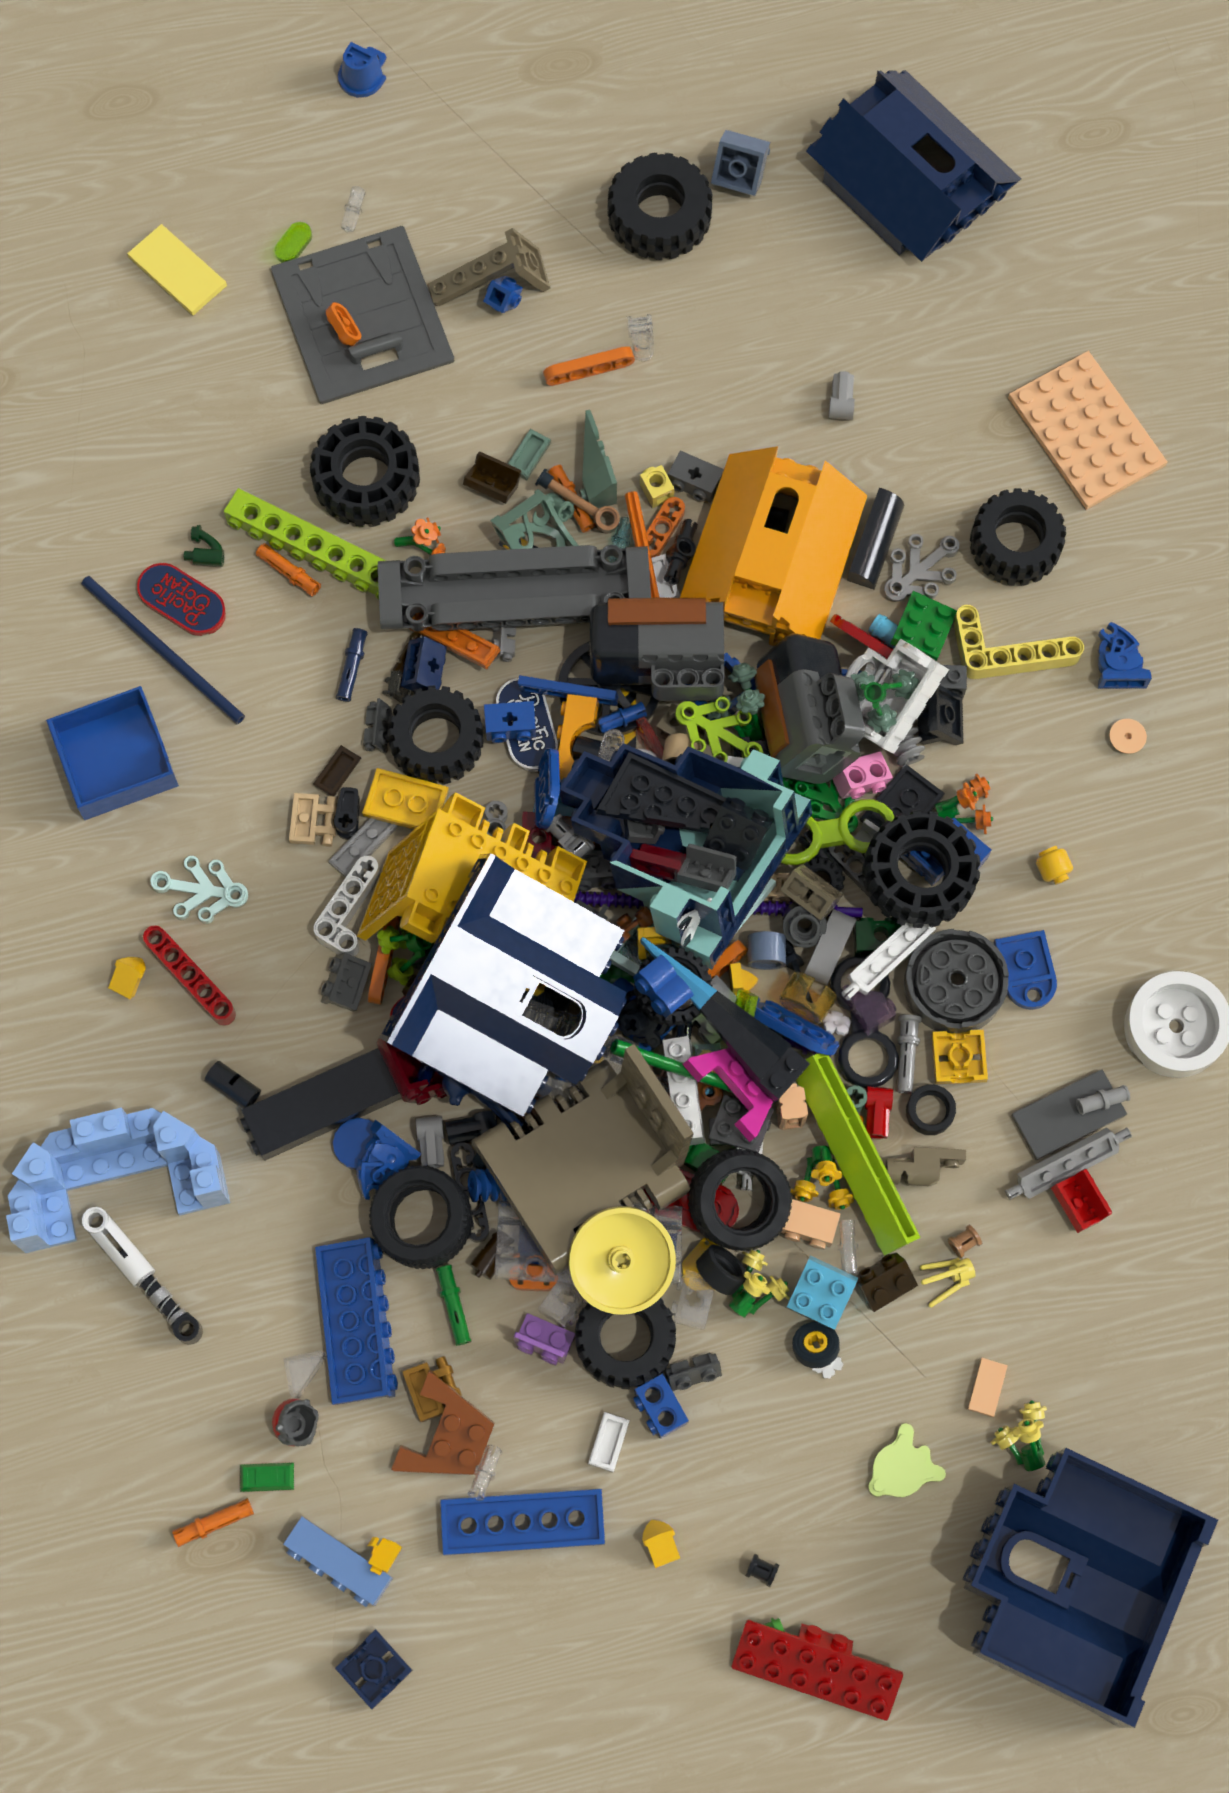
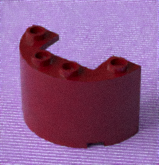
(404, 1070)

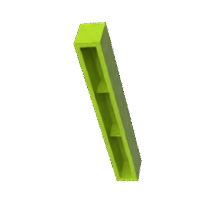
(856, 1155)

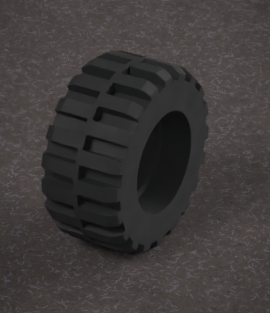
(1023, 509)
(432, 705)
(626, 1373)

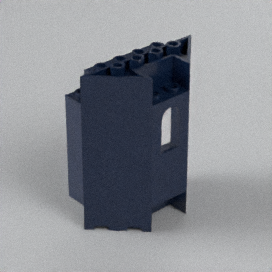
(889, 184)

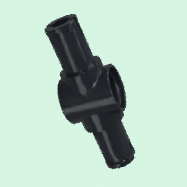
(680, 551)

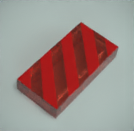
(649, 737)

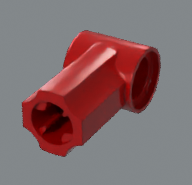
(878, 1107)

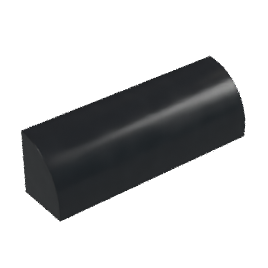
(876, 539)

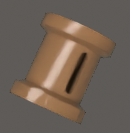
(972, 1238)

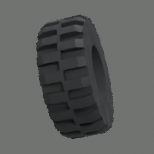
(659, 235)
(357, 440)
(926, 834)

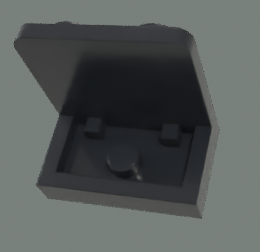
(738, 831)

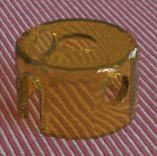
(795, 999)

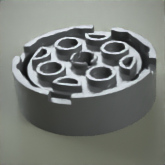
(953, 1006)

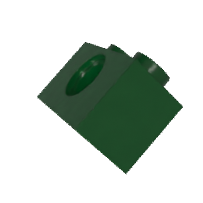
(864, 931)

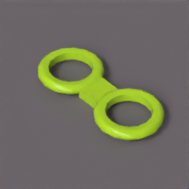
(836, 832)

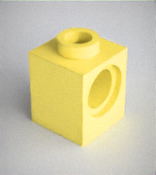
(656, 495)

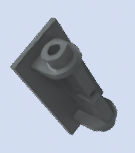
(378, 716)
(705, 1369)

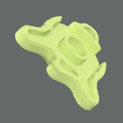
(902, 1468)

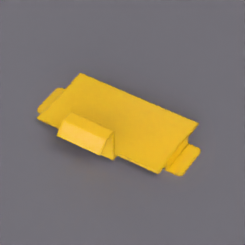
(383, 1554)

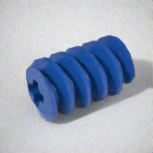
(483, 1184)

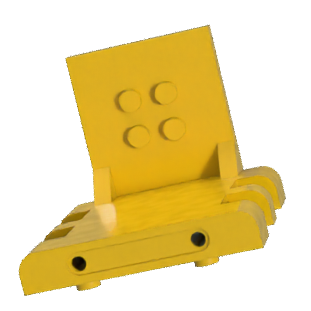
(433, 863)

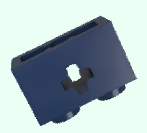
(423, 664)

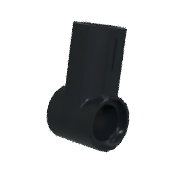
(470, 1128)

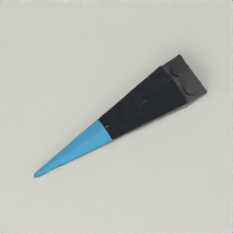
(759, 1050)

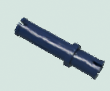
(353, 657)

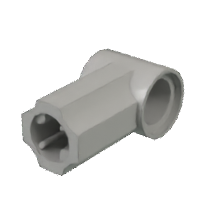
(842, 399)
(430, 1134)

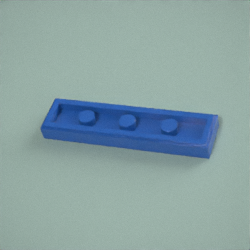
(562, 689)

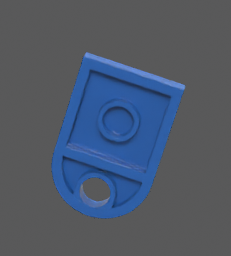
(1028, 968)

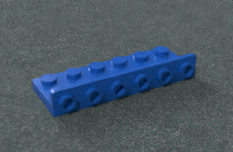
(355, 1321)

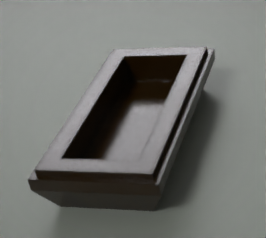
(337, 771)

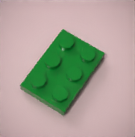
(924, 624)

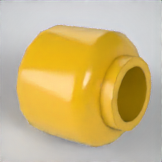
(1054, 865)

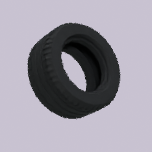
(390, 1196)
(775, 1208)

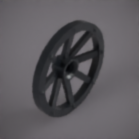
(582, 653)

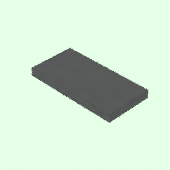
(1056, 1120)

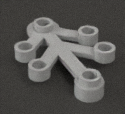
(919, 570)

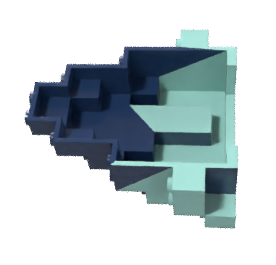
(755, 782)

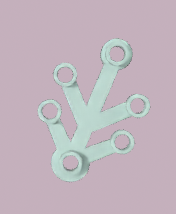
(203, 890)

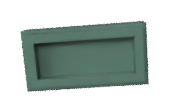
(529, 453)

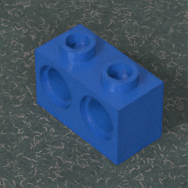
(667, 1404)

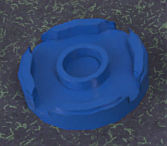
(351, 1141)

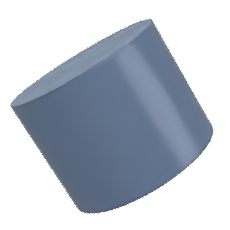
(766, 950)

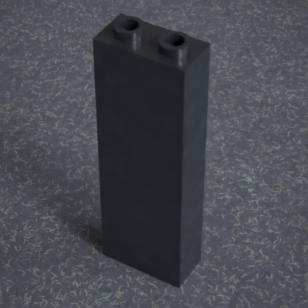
(319, 1104)

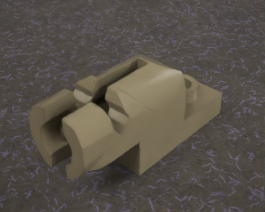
(924, 1165)

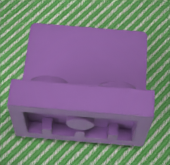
(545, 1339)

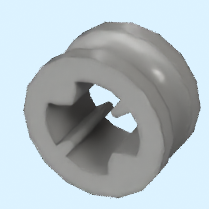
(496, 804)

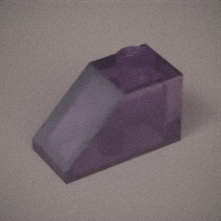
(871, 1010)

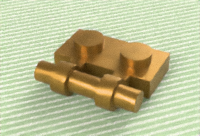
(415, 1379)

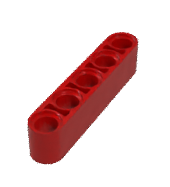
(181, 967)

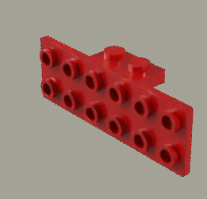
(818, 1666)

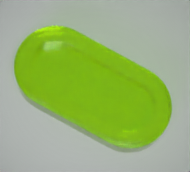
(293, 242)

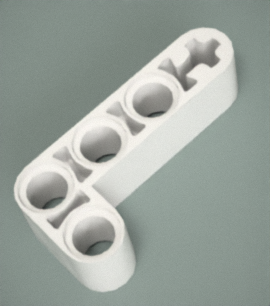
(351, 903)

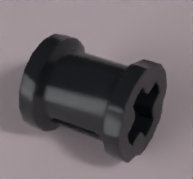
(762, 1570)

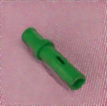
(450, 1293)

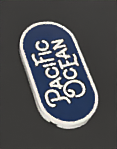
(528, 753)

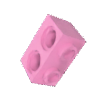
(862, 777)

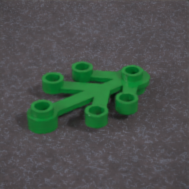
(827, 796)

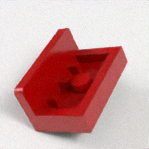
(1082, 1200)

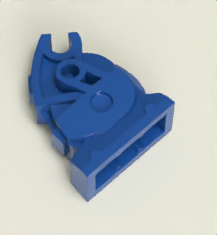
(1122, 664)
(383, 1157)

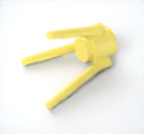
(959, 1271)

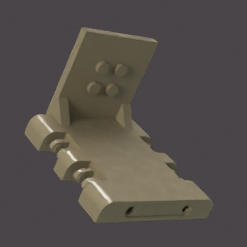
(590, 1155)

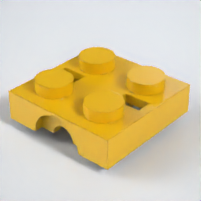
(960, 1051)

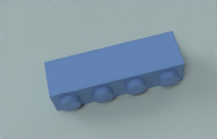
(337, 1561)

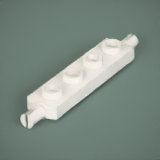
(886, 958)

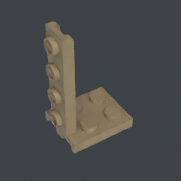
(516, 254)

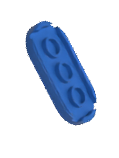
(547, 788)
(796, 1027)

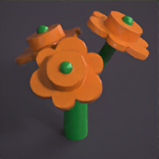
(424, 534)

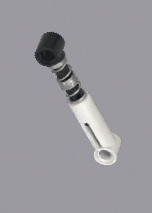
(140, 1273)

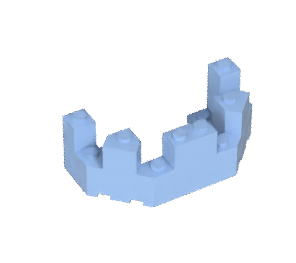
(103, 1150)

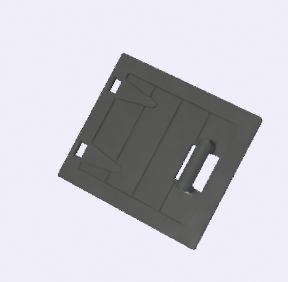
(386, 301)

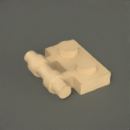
(305, 816)

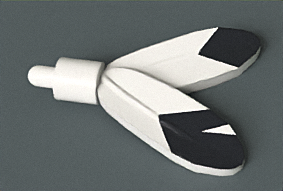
(690, 923)

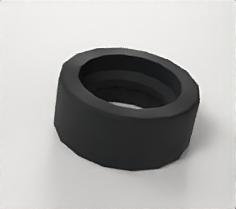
(944, 1095)
(721, 1269)

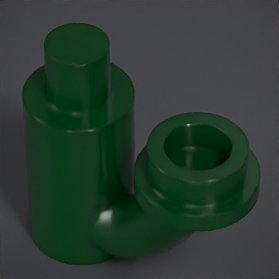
(202, 556)

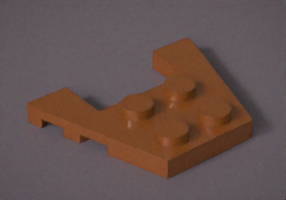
(458, 1438)

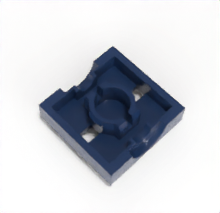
(368, 1664)

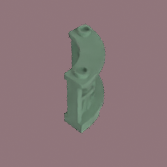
(510, 535)

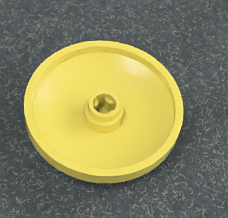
(621, 1260)

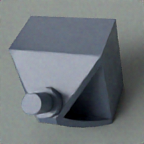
(740, 162)

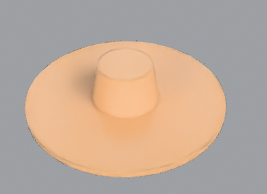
(1128, 736)

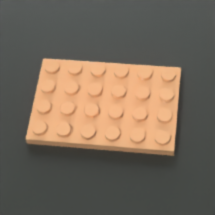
(1087, 430)

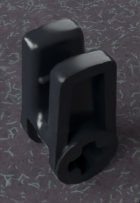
(347, 811)

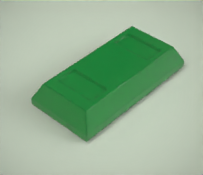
(266, 1477)

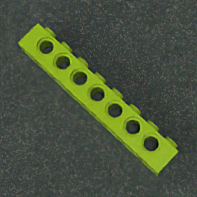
(246, 504)

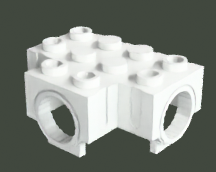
(902, 657)

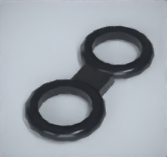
(858, 1033)

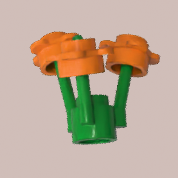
(968, 798)

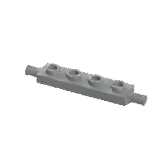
(1068, 1163)

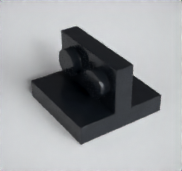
(942, 718)

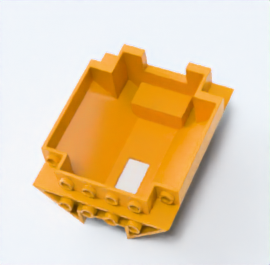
(768, 576)

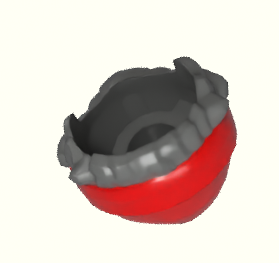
(295, 1422)

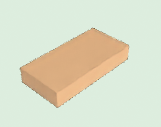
(987, 1387)

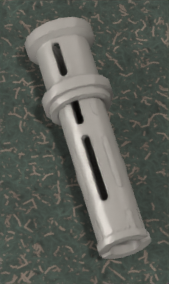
(908, 1040)

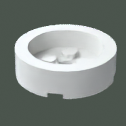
(1199, 1010)

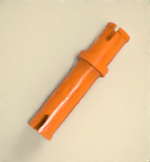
(581, 517)
(296, 575)
(213, 1522)

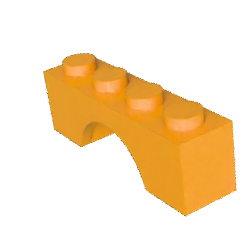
(579, 715)

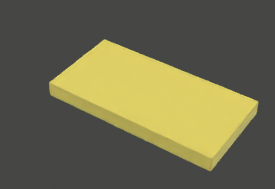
(177, 269)

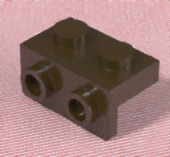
(493, 477)
(885, 1281)

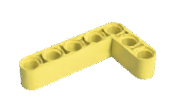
(1009, 653)

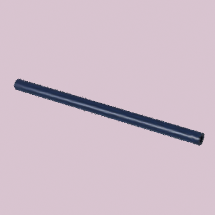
(163, 650)

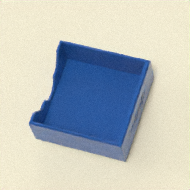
(112, 753)

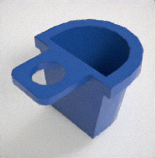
(361, 71)

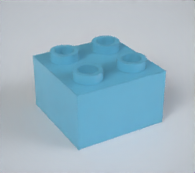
(822, 1292)

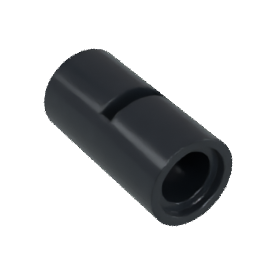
(232, 1085)

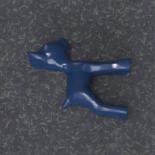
(456, 1091)

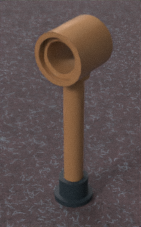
(546, 481)

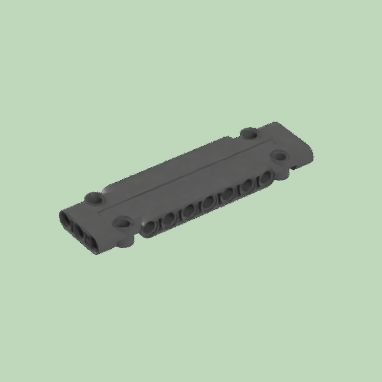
(508, 586)

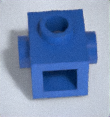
(503, 294)

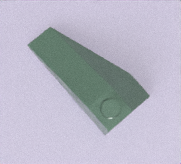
(598, 478)

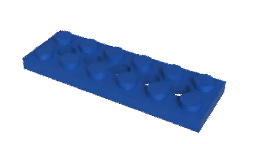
(536, 1535)

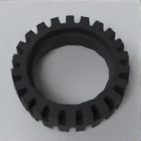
(677, 1017)

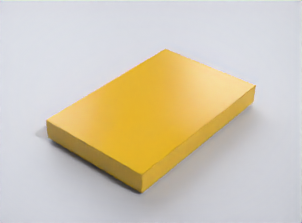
(403, 799)

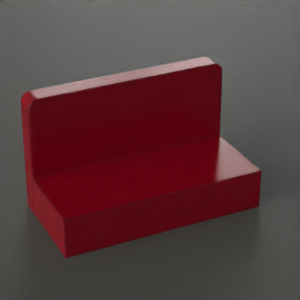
(657, 861)

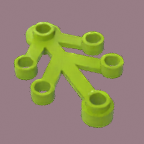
(715, 728)

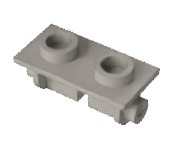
(506, 645)

